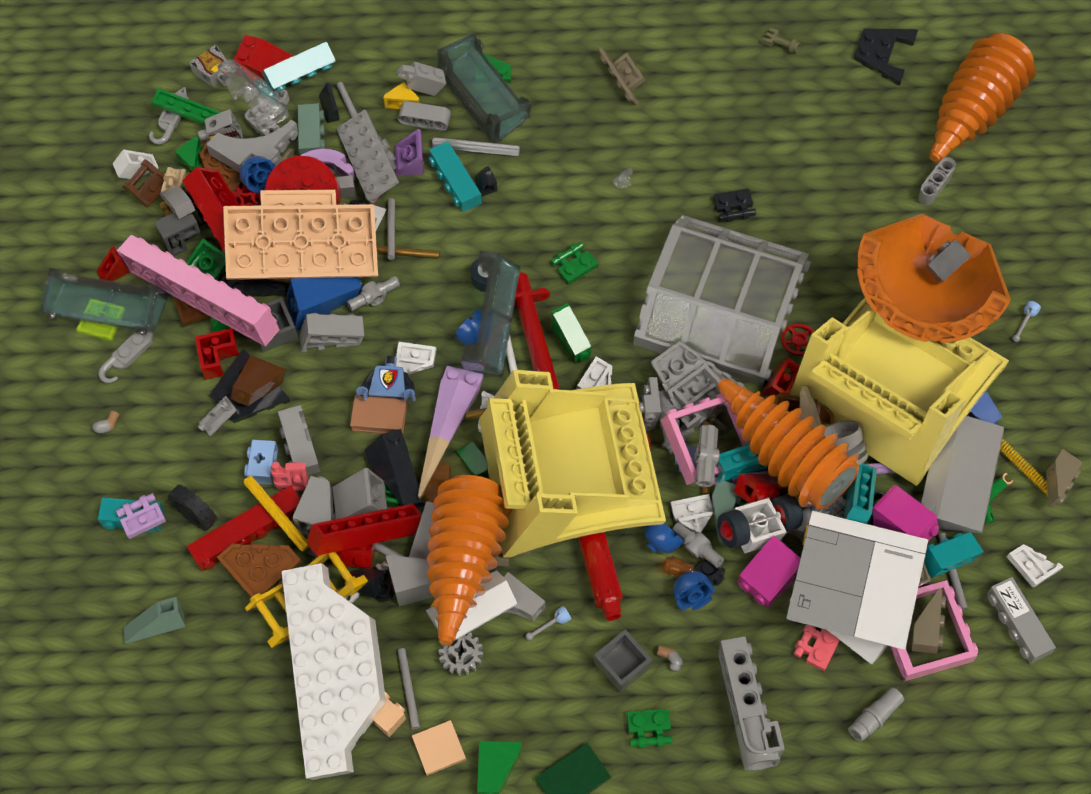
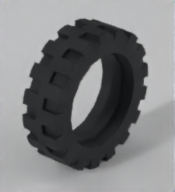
(192, 507)

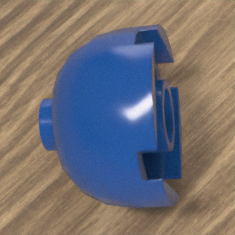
(255, 172)
(468, 331)
(662, 538)
(692, 590)

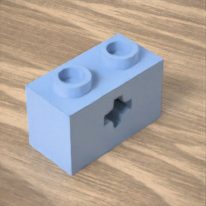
(261, 456)

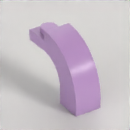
(334, 160)

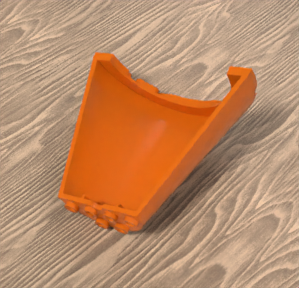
(911, 299)

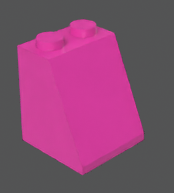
(904, 514)
(770, 572)

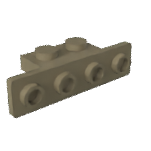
(626, 72)

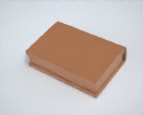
(378, 414)

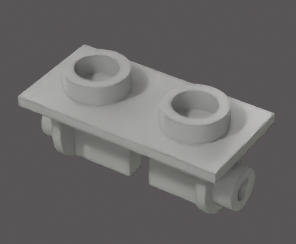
(217, 416)

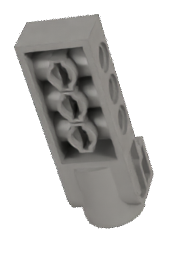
(749, 720)

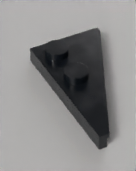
(255, 287)

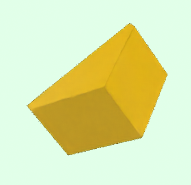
(398, 95)

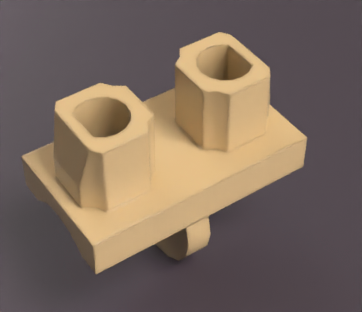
(173, 177)

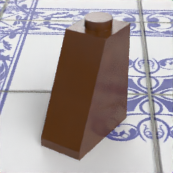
(256, 380)

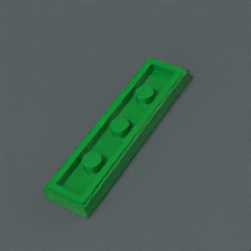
(182, 106)

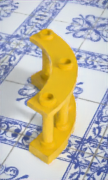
(282, 634)

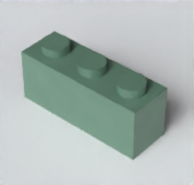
(310, 127)

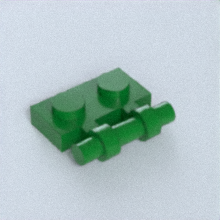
(576, 268)
(649, 722)

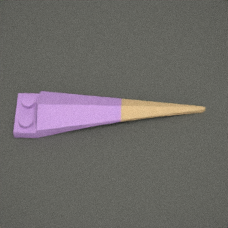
(454, 398)

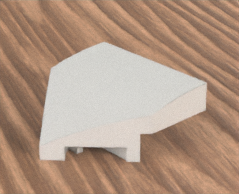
(693, 512)

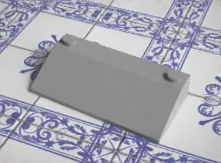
(963, 476)

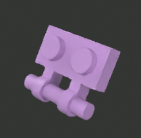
(141, 520)

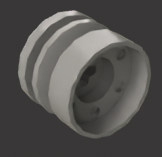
(850, 433)

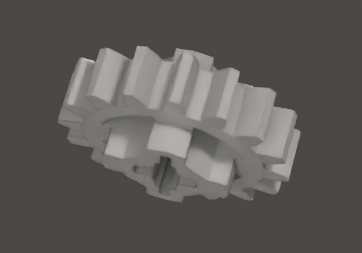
(469, 654)

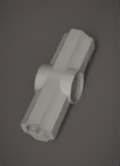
(706, 455)

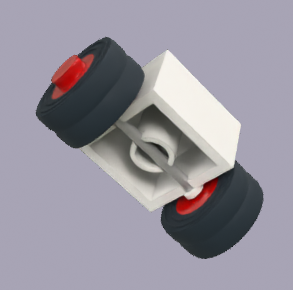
(757, 522)

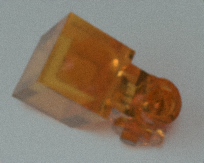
(441, 474)

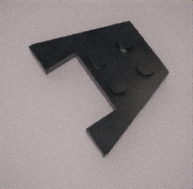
(876, 48)
(225, 386)

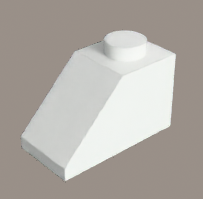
(130, 161)

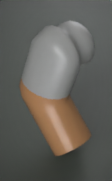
(106, 425)
(672, 655)

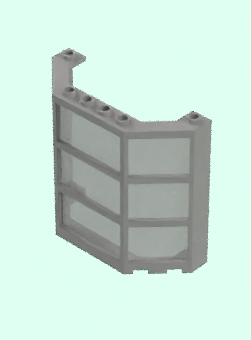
(721, 297)

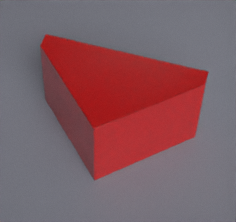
(112, 266)

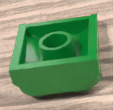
(208, 259)

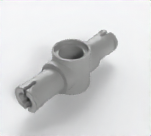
(373, 293)
(698, 545)

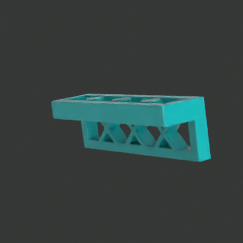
(737, 462)

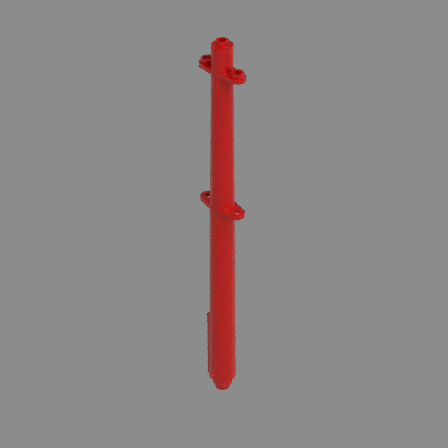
(594, 547)

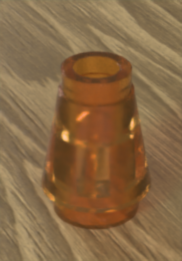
(676, 567)

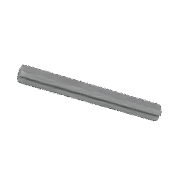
(475, 146)

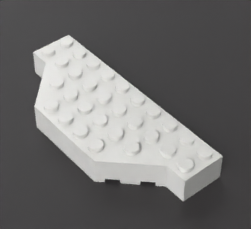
(333, 670)

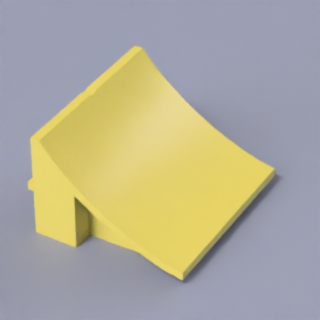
(896, 387)
(568, 460)

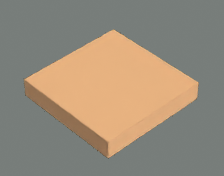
(438, 747)

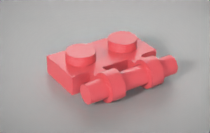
(293, 474)
(822, 650)

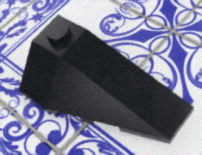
(392, 463)

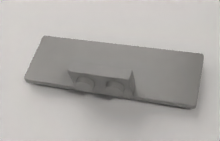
(368, 155)

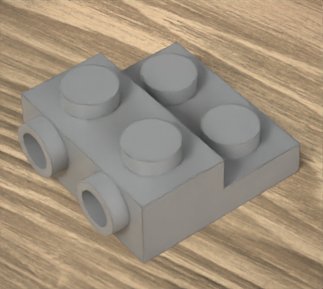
(650, 404)

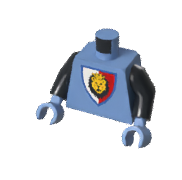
(388, 382)

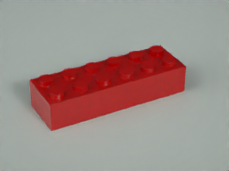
(209, 196)

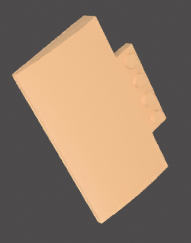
(299, 237)

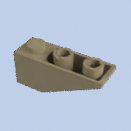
(1060, 475)
(927, 627)

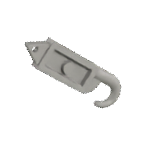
(168, 122)
(126, 354)

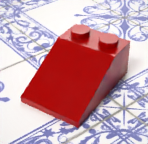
(259, 54)

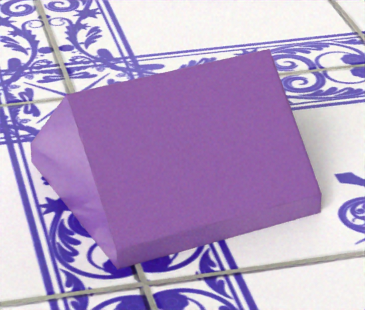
(410, 155)

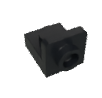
(715, 574)

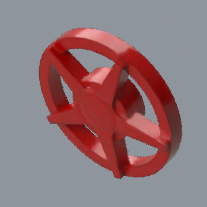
(798, 339)

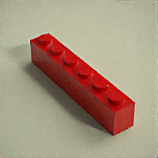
(242, 529)
(364, 529)

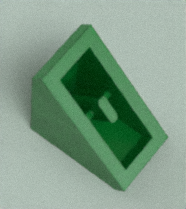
(189, 154)

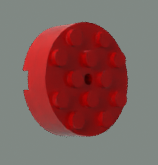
(303, 174)

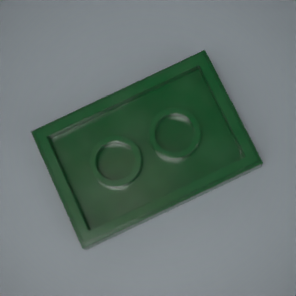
(575, 774)

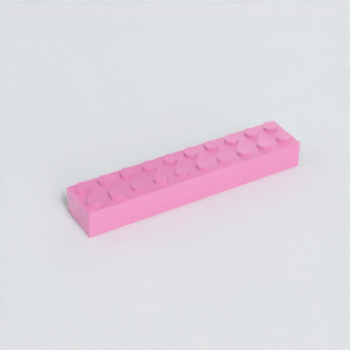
(199, 290)

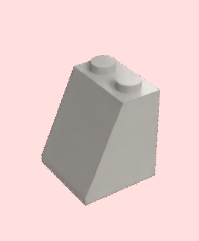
(359, 494)
(315, 505)
(409, 578)

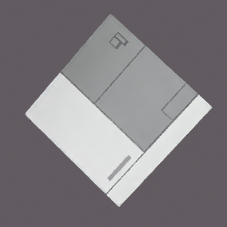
(858, 580)

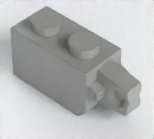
(422, 78)

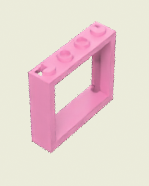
(677, 442)
(901, 656)

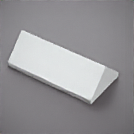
(490, 605)

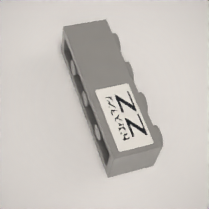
(1021, 620)

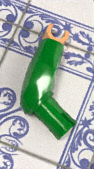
(997, 487)

